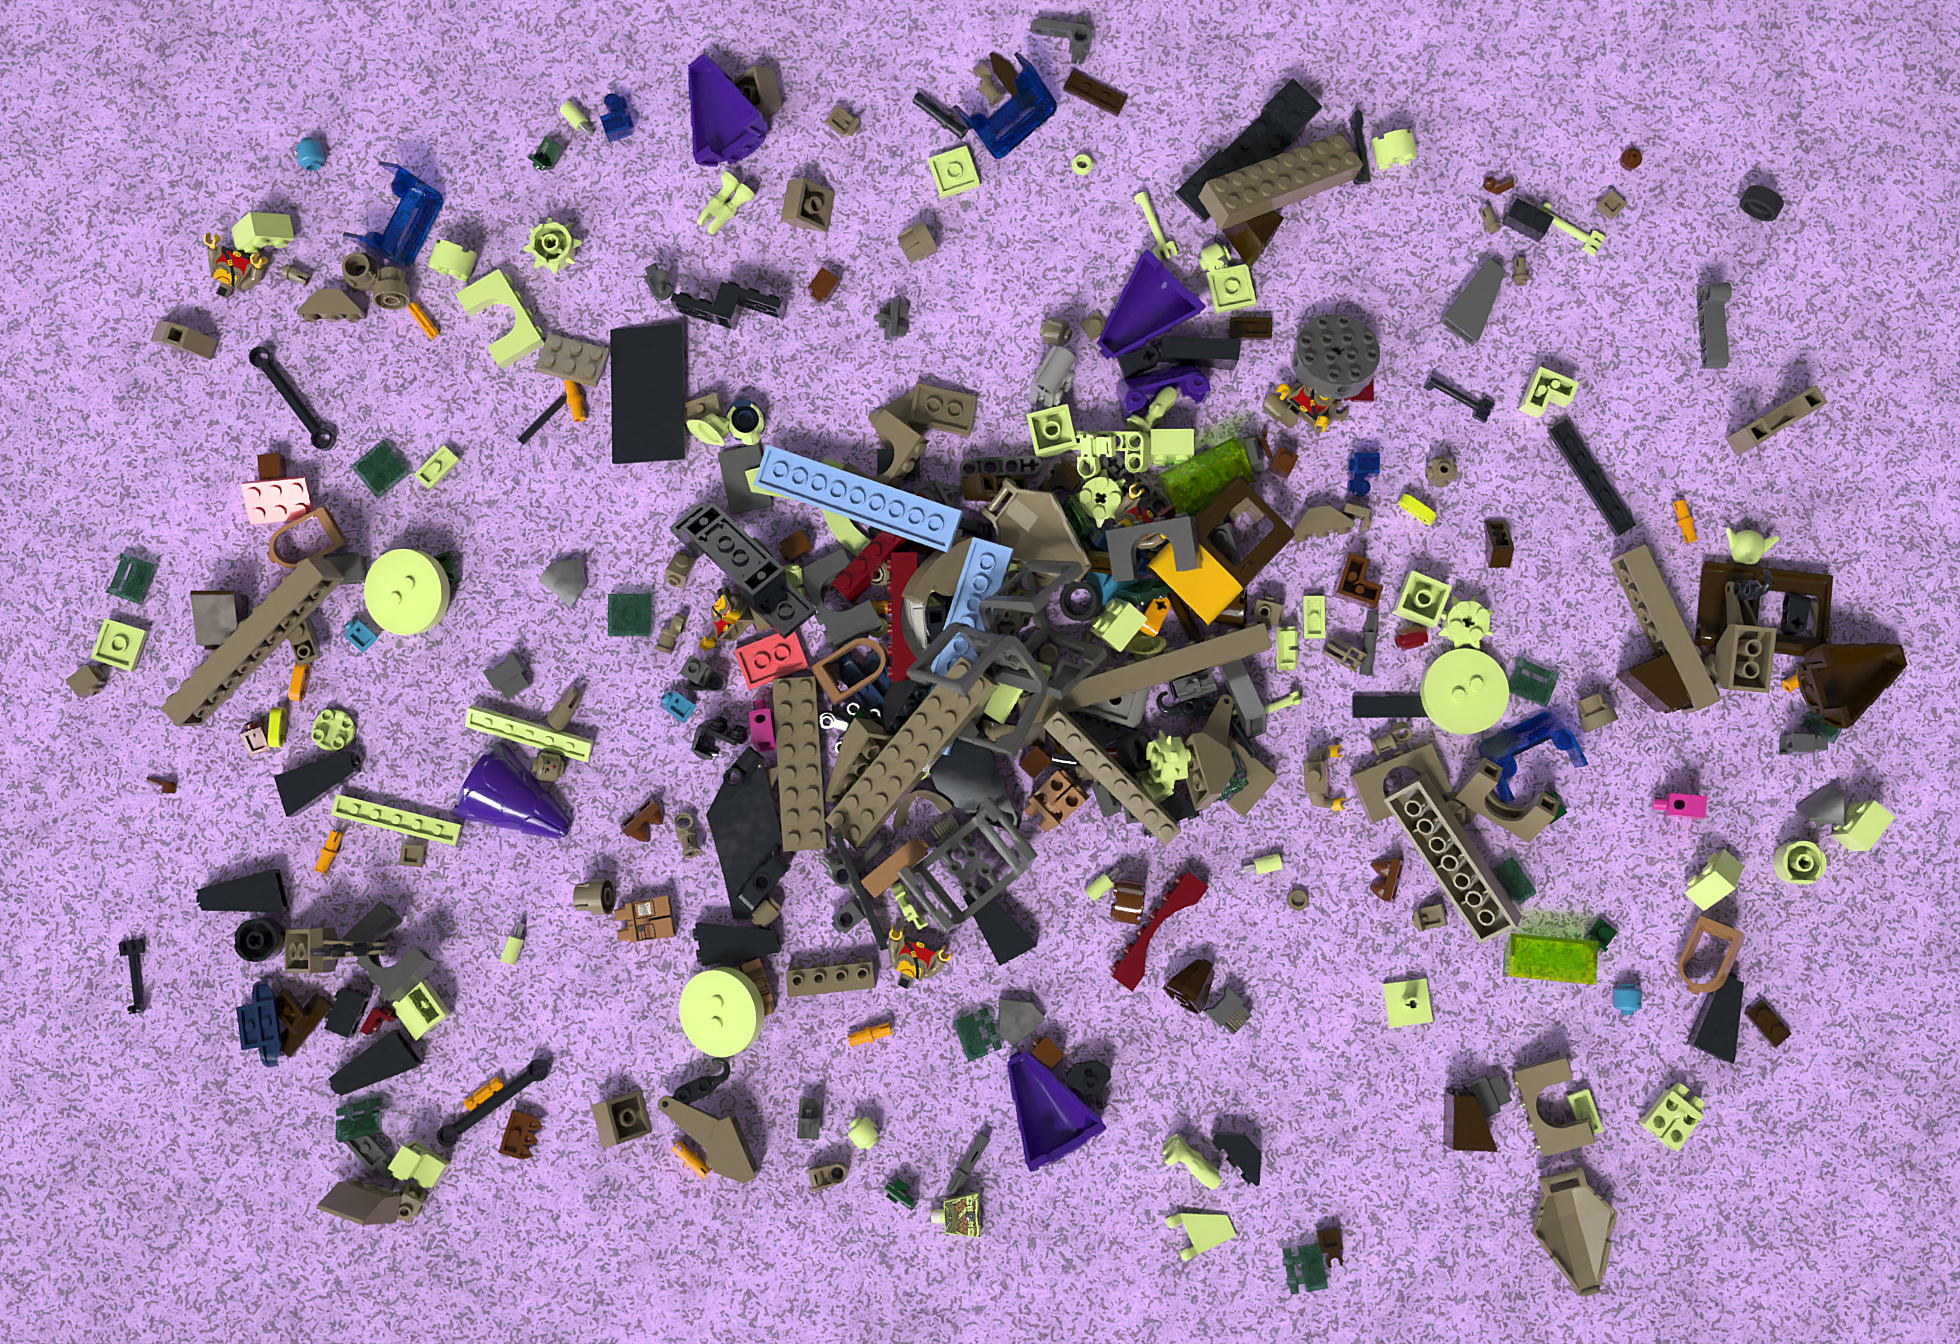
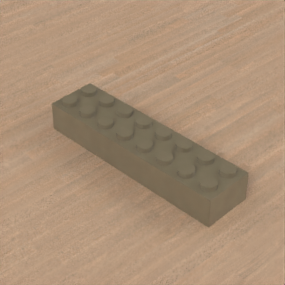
(1280, 181)
(1663, 624)
(800, 764)
(1453, 858)

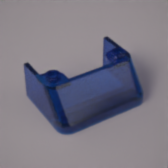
(1016, 117)
(409, 221)
(1524, 736)

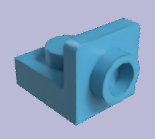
(359, 634)
(677, 705)

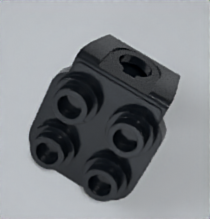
(717, 728)

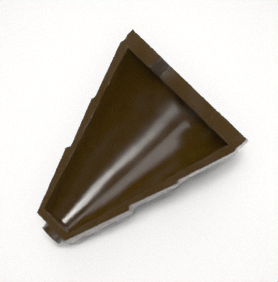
(1848, 678)

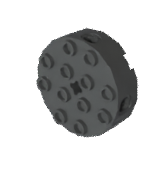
(1335, 356)

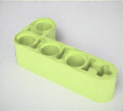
(1128, 445)

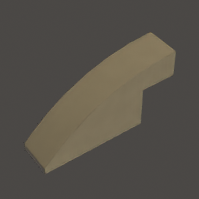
(938, 572)

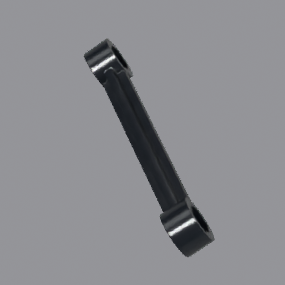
(291, 398)
(493, 1102)

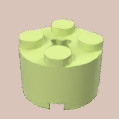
(1394, 148)
(452, 259)
(1787, 866)

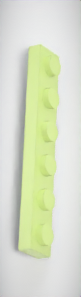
(529, 733)
(396, 820)

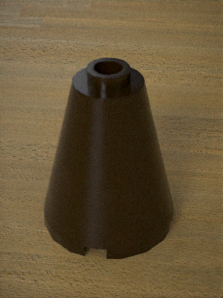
(1234, 613)

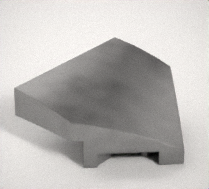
(939, 492)
(565, 579)
(1825, 807)
(1017, 1019)

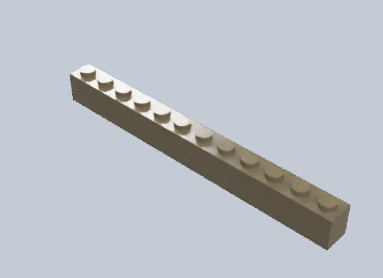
(1157, 669)

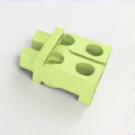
(1673, 1117)

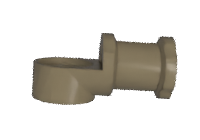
(987, 87)
(668, 636)
(1391, 739)
(683, 833)

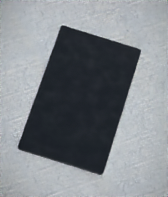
(647, 394)

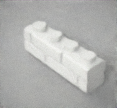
(914, 626)

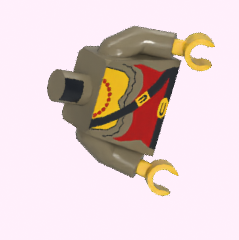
(232, 268)
(1309, 406)
(1135, 510)
(729, 617)
(1317, 778)
(914, 958)

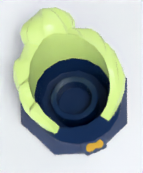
(746, 421)

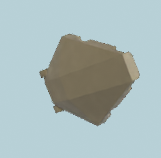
(1035, 527)
(1575, 1229)

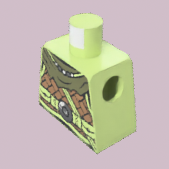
(959, 1215)

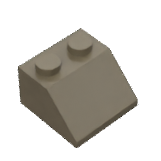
(761, 89)
(807, 205)
(621, 1119)

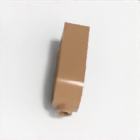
(327, 522)
(826, 679)
(885, 874)
(1717, 929)

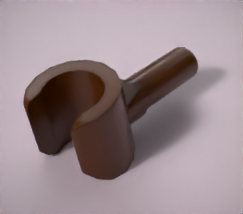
(1262, 441)
(167, 787)

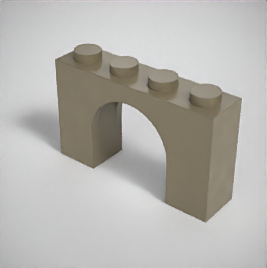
(1776, 420)
(907, 447)
(1258, 775)
(1369, 782)
(1519, 820)
(1551, 1137)

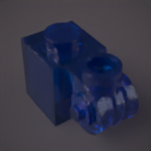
(616, 123)
(1361, 466)

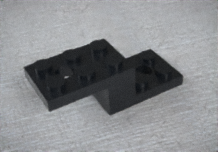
(728, 305)

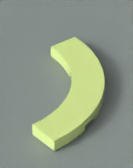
(842, 526)

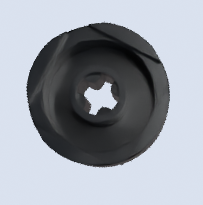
(248, 935)

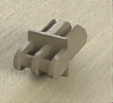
(1279, 410)
(1356, 661)

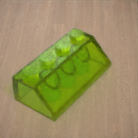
(1200, 478)
(1551, 959)

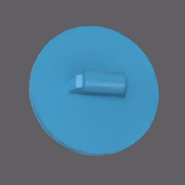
(1106, 586)

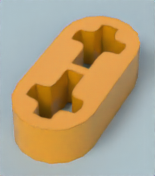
(299, 682)

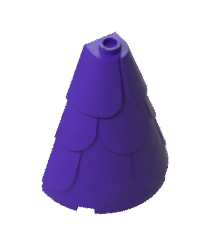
(721, 116)
(1147, 308)
(509, 797)
(1048, 1113)

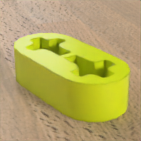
(1417, 509)
(277, 726)

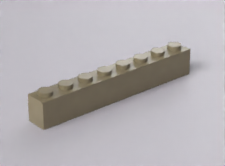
(1111, 775)

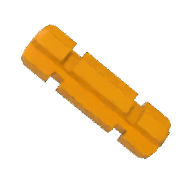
(423, 320)
(483, 1093)

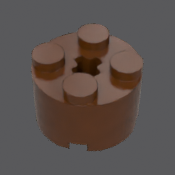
(1128, 901)

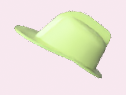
(710, 429)
(1144, 645)

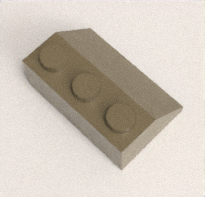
(361, 1203)

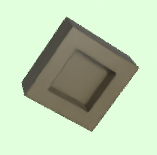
(1611, 205)
(1093, 326)
(412, 855)

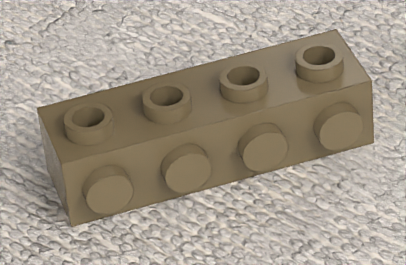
(830, 979)

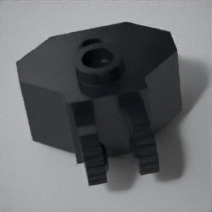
(1089, 1083)

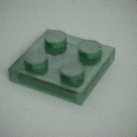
(380, 469)
(1144, 591)
(629, 615)

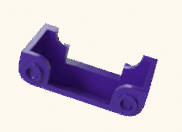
(1133, 390)

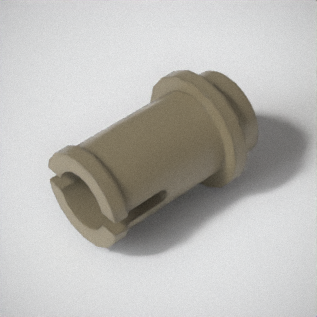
(1490, 220)
(1520, 273)
(295, 274)

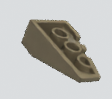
(857, 752)

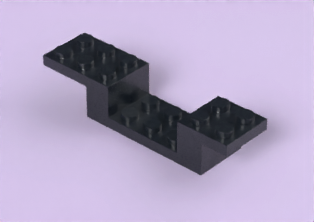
(1268, 136)
(754, 570)

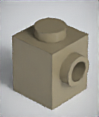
(87, 681)

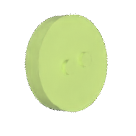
(406, 591)
(1464, 691)
(721, 1011)

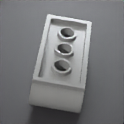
(1053, 378)
(1126, 713)

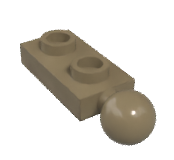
(703, 406)

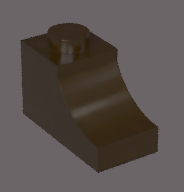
(1498, 544)

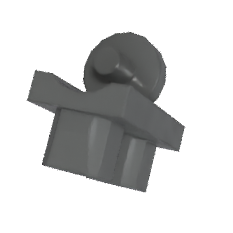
(658, 282)
(889, 317)
(1195, 685)
(809, 1118)

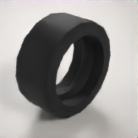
(1761, 203)
(1096, 604)
(1125, 751)

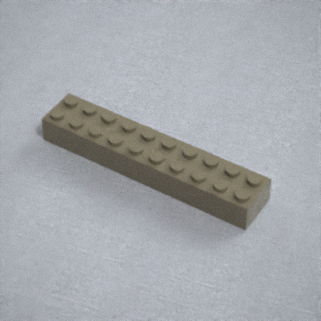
(252, 642)
(909, 757)

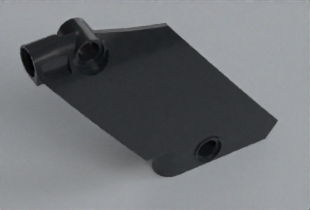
(971, 777)
(747, 834)

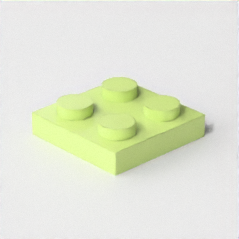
(953, 172)
(1231, 289)
(119, 645)

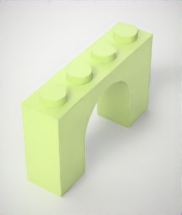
(497, 289)

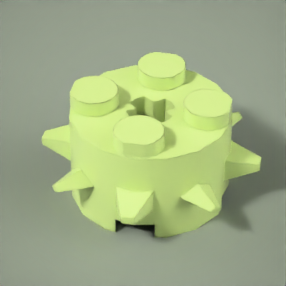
(564, 245)
(1090, 492)
(1455, 628)
(1168, 759)

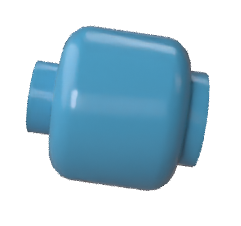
(309, 154)
(1627, 998)

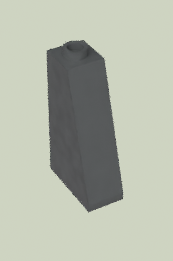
(1473, 306)
(1246, 700)

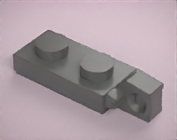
(371, 1155)

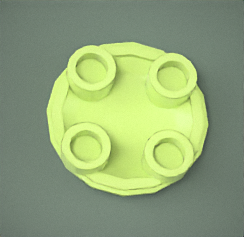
(333, 730)

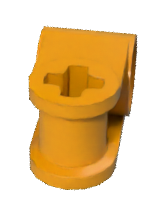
(1155, 616)

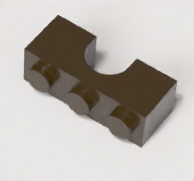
(1064, 478)
(985, 486)

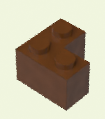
(1352, 586)

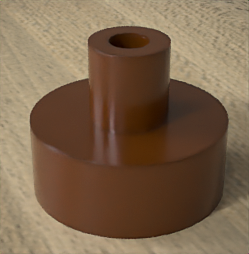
(1630, 159)

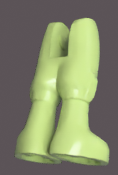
(717, 206)
(1158, 408)
(1178, 1150)

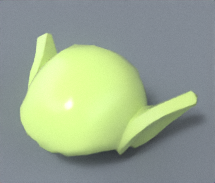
(1748, 546)

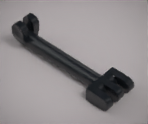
(1356, 123)
(1479, 408)
(132, 953)

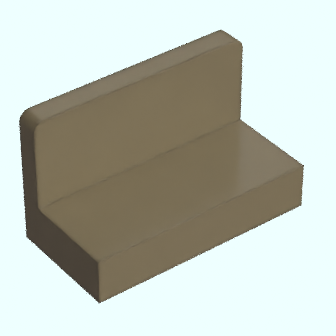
(1247, 507)

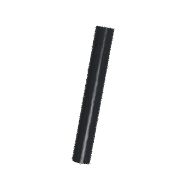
(542, 420)
(1243, 738)

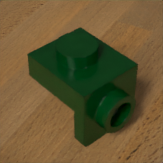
(547, 154)

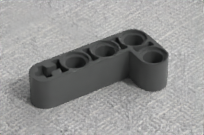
(1712, 324)
(1000, 464)
(1153, 497)

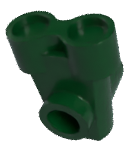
(897, 1192)

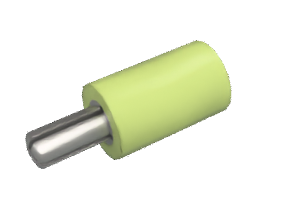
(575, 117)
(1264, 864)
(1101, 885)
(513, 946)

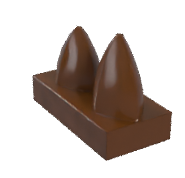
(635, 826)
(1392, 871)

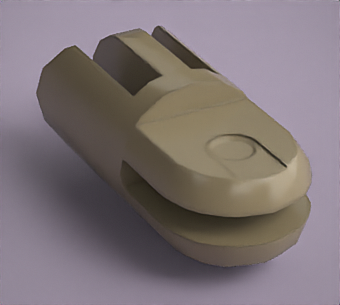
(564, 709)

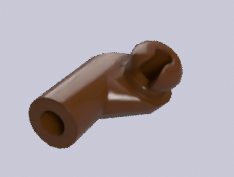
(1495, 187)

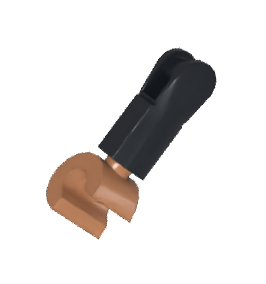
(971, 526)

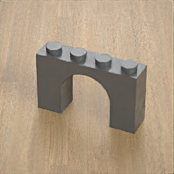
(1124, 540)
(839, 626)
(401, 977)

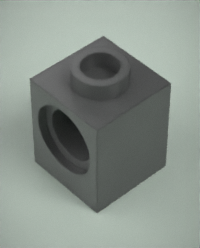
(696, 670)
(857, 916)

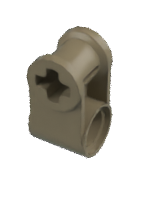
(823, 1177)

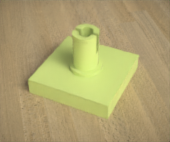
(1407, 1002)

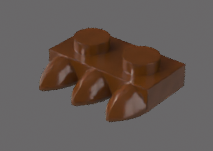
(518, 1135)

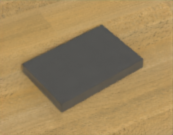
(733, 468)

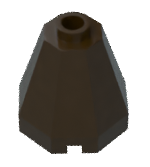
(1191, 985)

